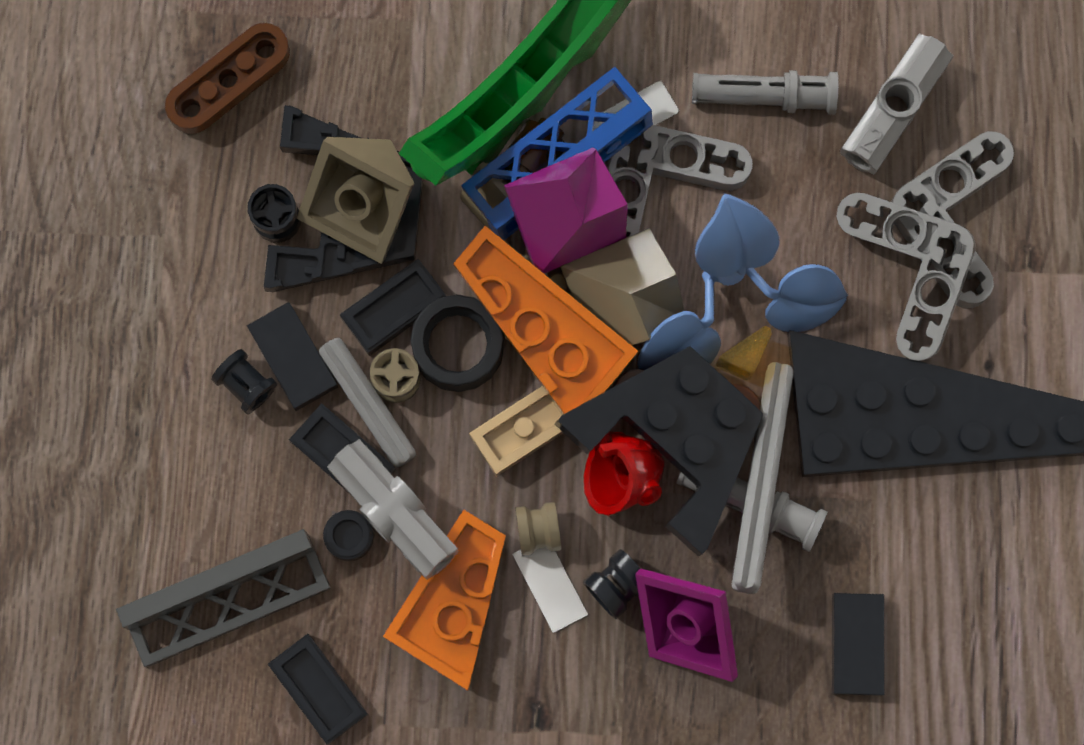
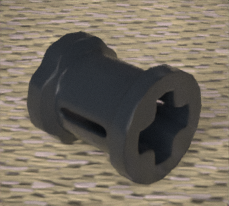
(244, 381)

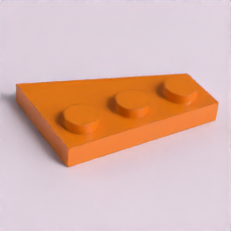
(448, 612)

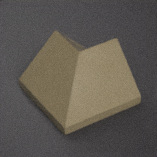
(357, 194)
(627, 286)

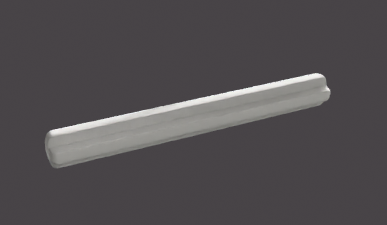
(762, 479)

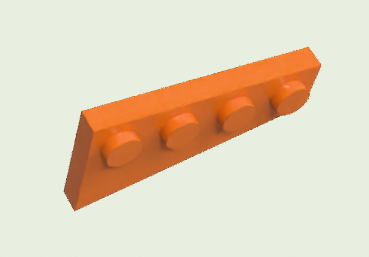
(552, 332)

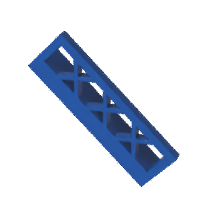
(607, 139)

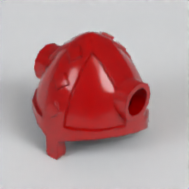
(622, 474)

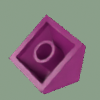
(568, 210)
(687, 624)

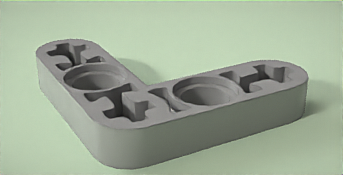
(658, 162)
(938, 201)
(924, 247)

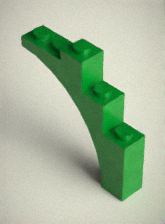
(513, 92)

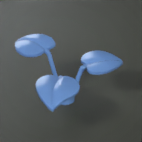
(727, 249)

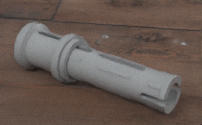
(790, 91)
(786, 517)

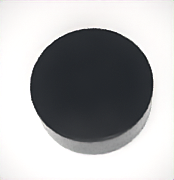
(348, 535)

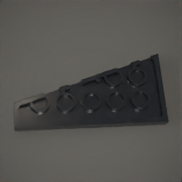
(896, 413)

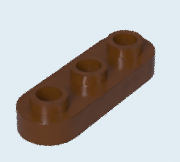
(236, 59)

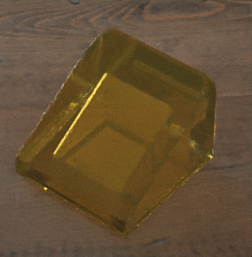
(745, 356)

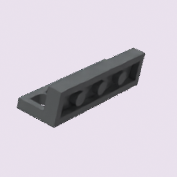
(218, 580)

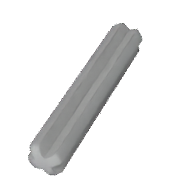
(367, 402)

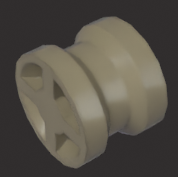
(395, 366)
(538, 529)

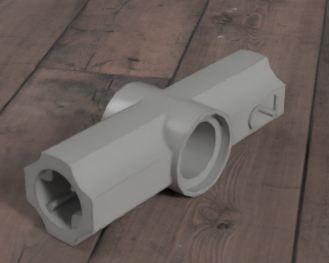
(912, 83)
(393, 509)

